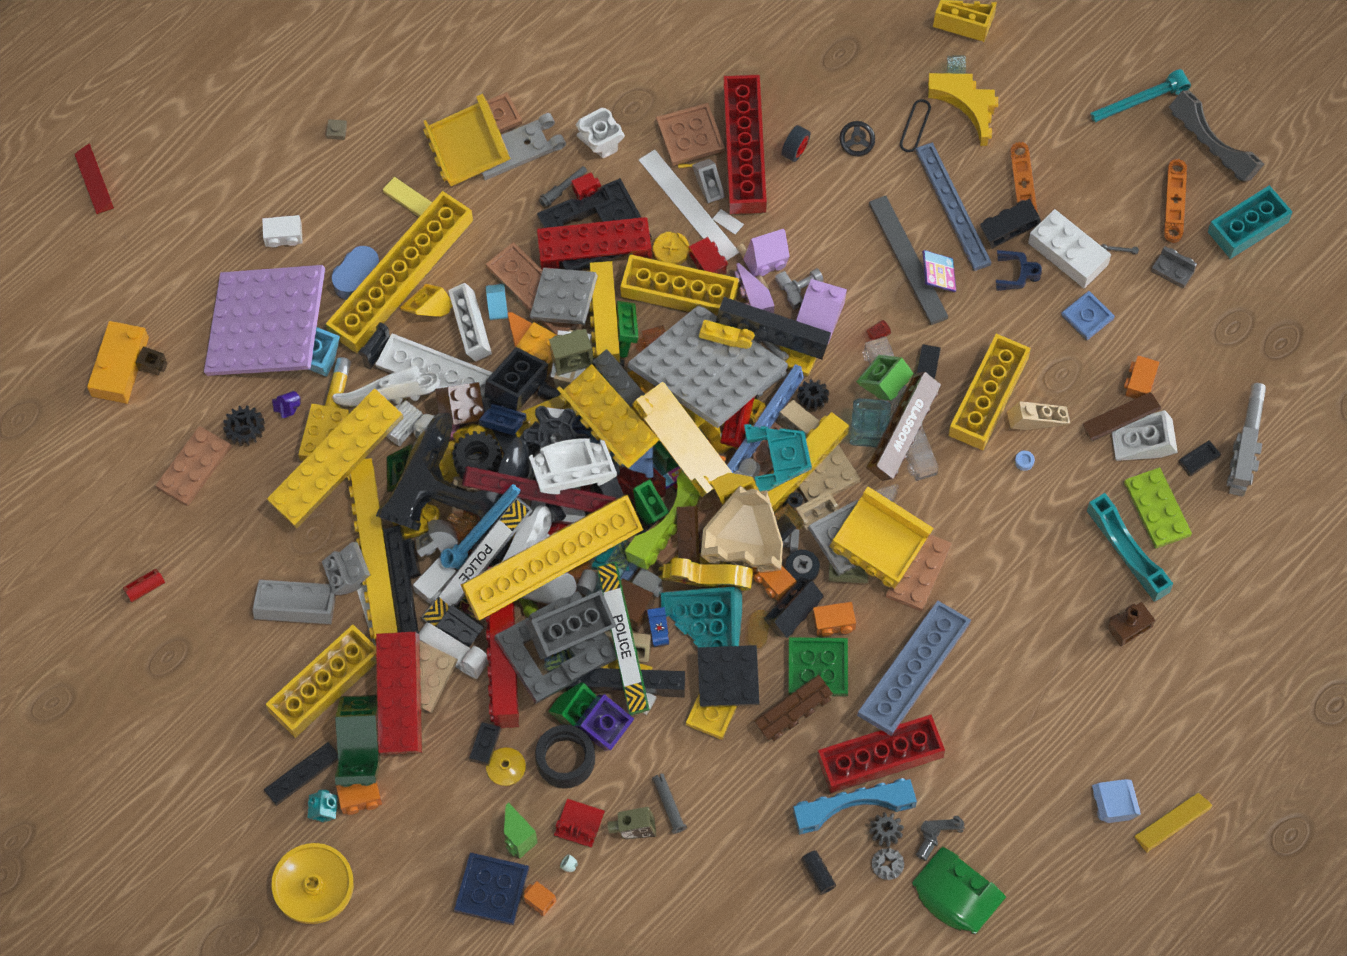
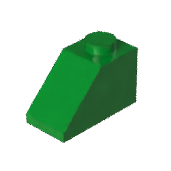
(649, 503)

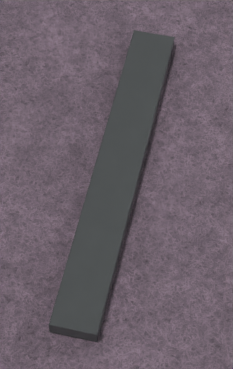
(908, 260)

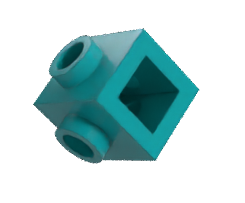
(322, 806)

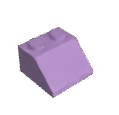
(767, 253)

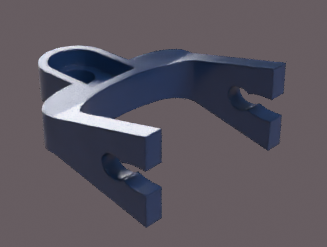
(1027, 270)

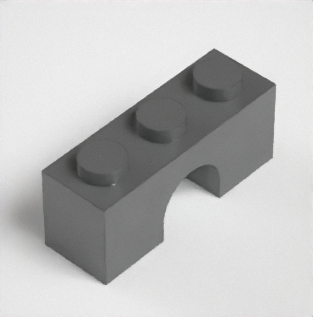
(618, 377)

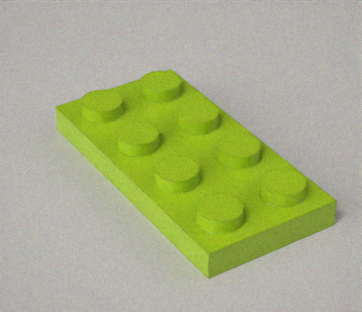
(1157, 508)

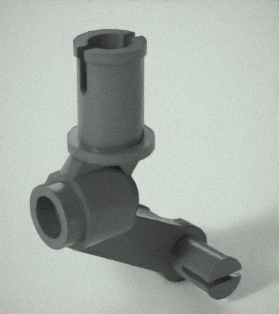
(931, 831)

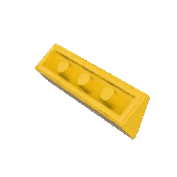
(1173, 822)

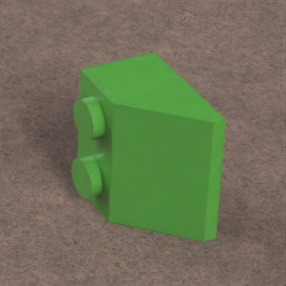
(885, 377)
(518, 833)

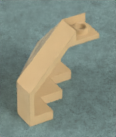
(744, 533)

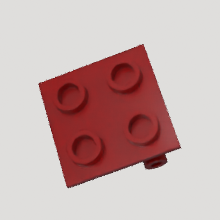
(579, 823)

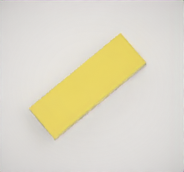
(406, 196)

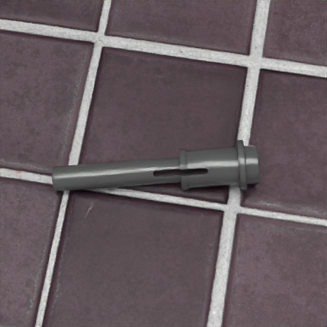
(546, 199)

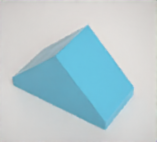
(496, 302)

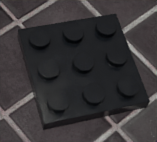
(728, 676)

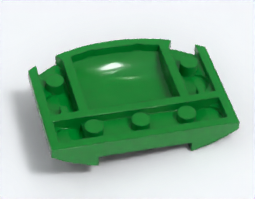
(957, 892)

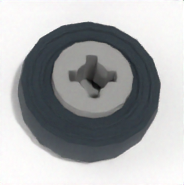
(794, 566)

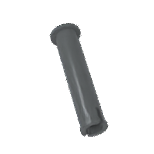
(669, 804)

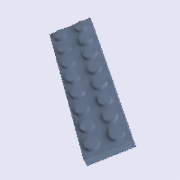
(914, 668)

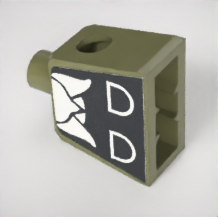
(634, 824)

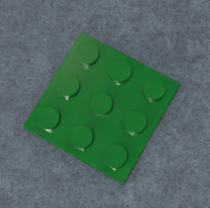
(819, 657)

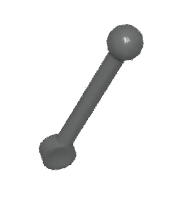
(1134, 250)

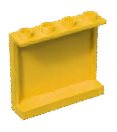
(467, 142)
(881, 538)

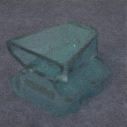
(869, 421)

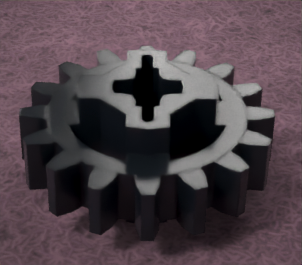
(244, 418)

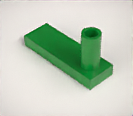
(626, 326)

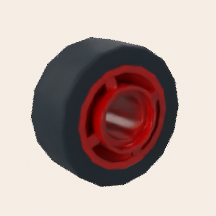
(795, 143)

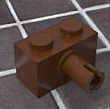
(1130, 623)

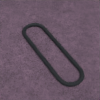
(908, 122)

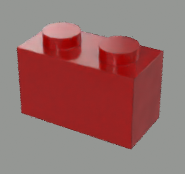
(707, 258)

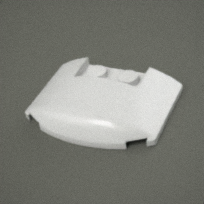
(572, 465)

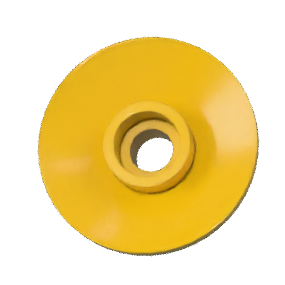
(506, 775)

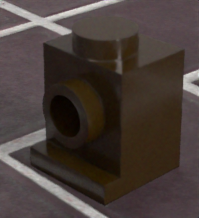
(147, 358)

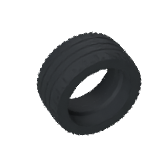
(558, 734)

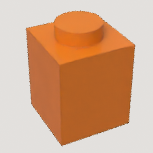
(539, 898)

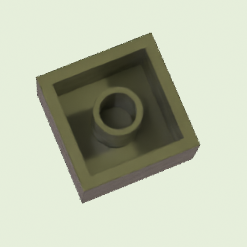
(571, 352)

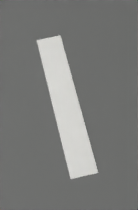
(687, 203)

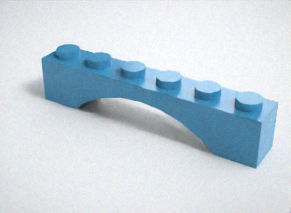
(894, 796)

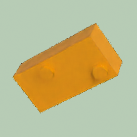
(115, 363)

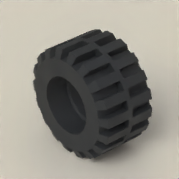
(476, 443)

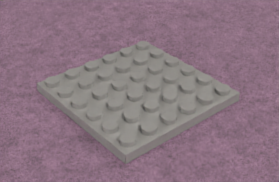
(705, 374)

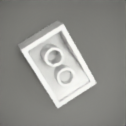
(1146, 438)

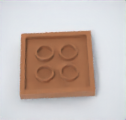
(690, 134)

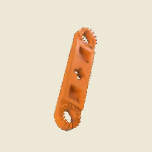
(1023, 172)
(1175, 211)

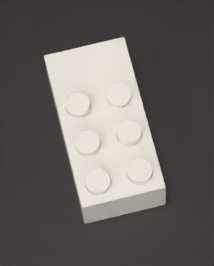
(1069, 248)

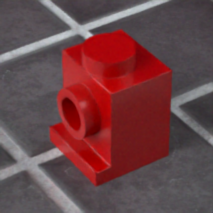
(585, 186)

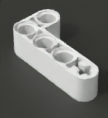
(469, 661)

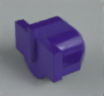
(286, 404)

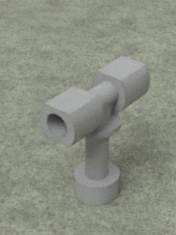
(793, 287)

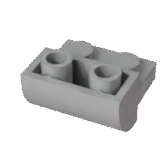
(440, 535)
(346, 569)

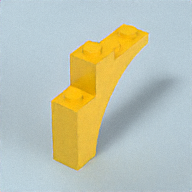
(962, 93)

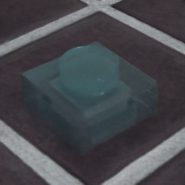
(956, 64)

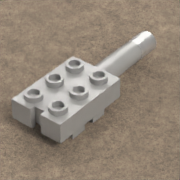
(1246, 444)

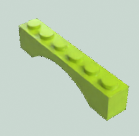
(646, 546)

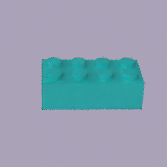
(1250, 222)

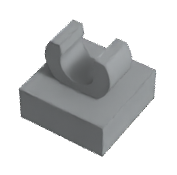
(792, 541)

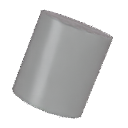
(587, 582)

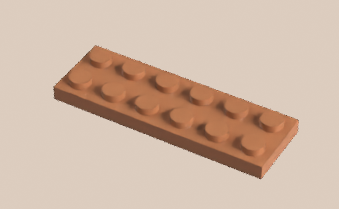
(522, 279)

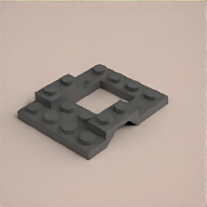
(587, 656)

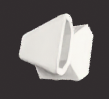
(600, 132)

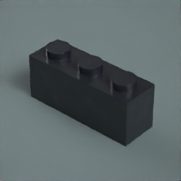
(1010, 223)
(793, 607)

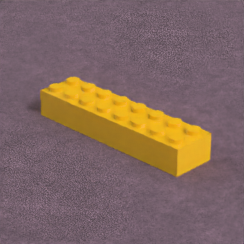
(335, 458)

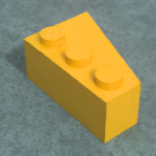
(965, 18)

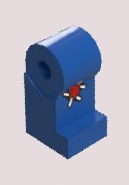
(658, 626)

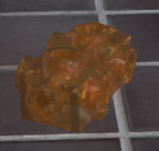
(464, 525)

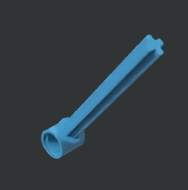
(458, 555)

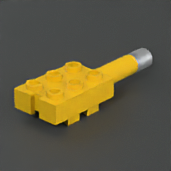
(326, 418)

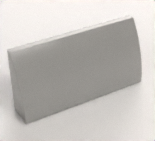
(294, 602)

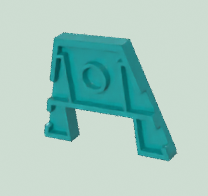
(787, 452)

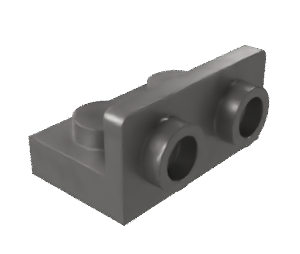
(1174, 267)

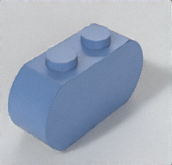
(354, 270)

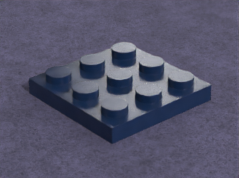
(491, 888)

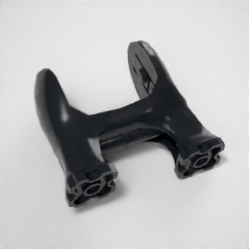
(424, 481)

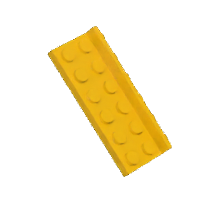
(608, 416)

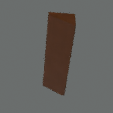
(1121, 416)

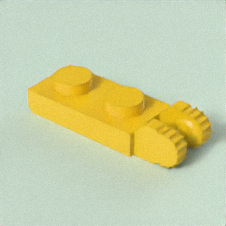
(726, 334)

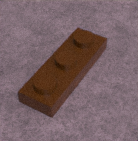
(688, 533)

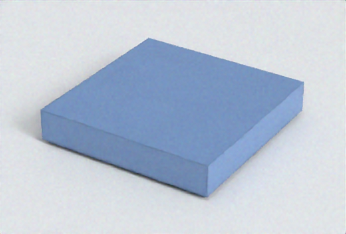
(1087, 315)

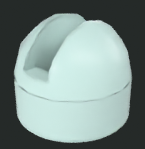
(568, 863)

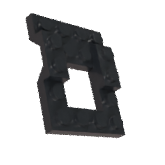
(610, 204)

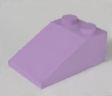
(822, 305)

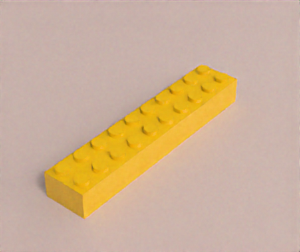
(400, 271)

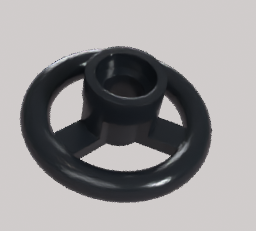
(857, 132)

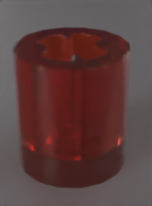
(878, 330)

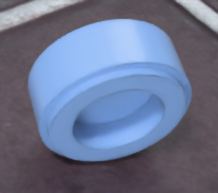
(1024, 460)

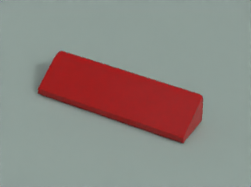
(93, 179)
(733, 430)

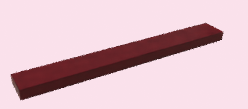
(530, 490)

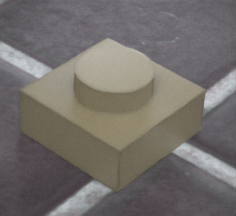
(336, 129)

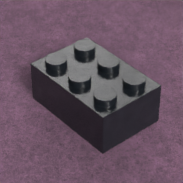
(516, 379)

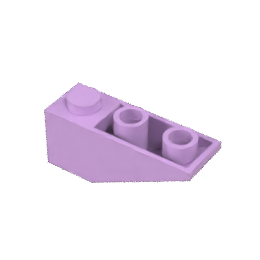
(753, 290)

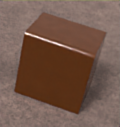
(638, 602)

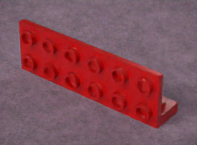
(594, 241)

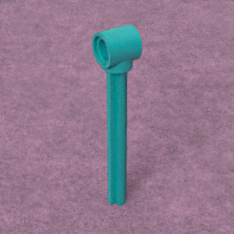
(1175, 83)

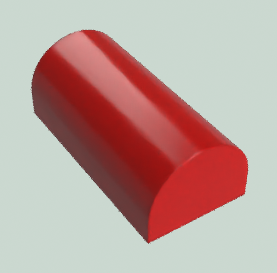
(143, 585)

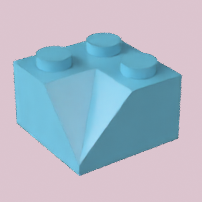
(324, 351)

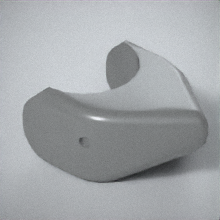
(557, 588)

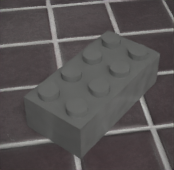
(570, 624)

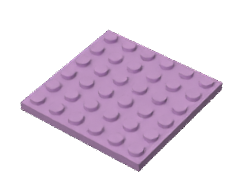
(265, 320)

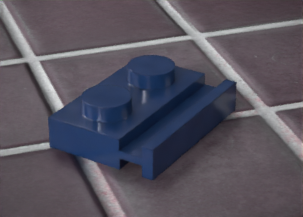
(503, 419)

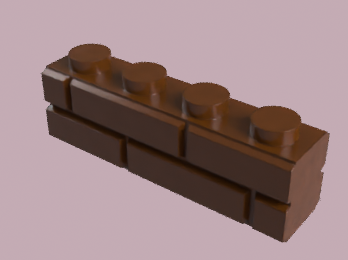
(793, 708)

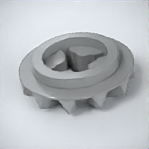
(884, 871)

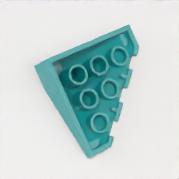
(706, 614)

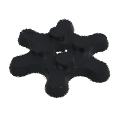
(552, 426)

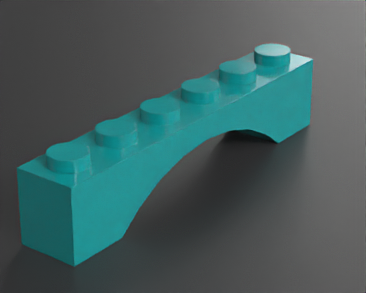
(1144, 569)

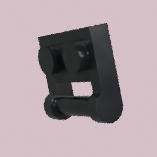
(375, 345)

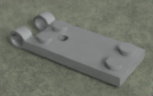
(522, 153)

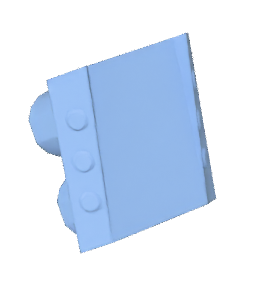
(1116, 801)

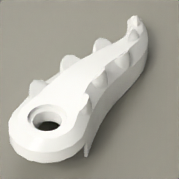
(394, 387)
(531, 531)

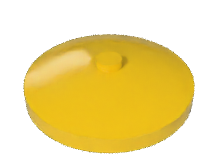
(312, 883)

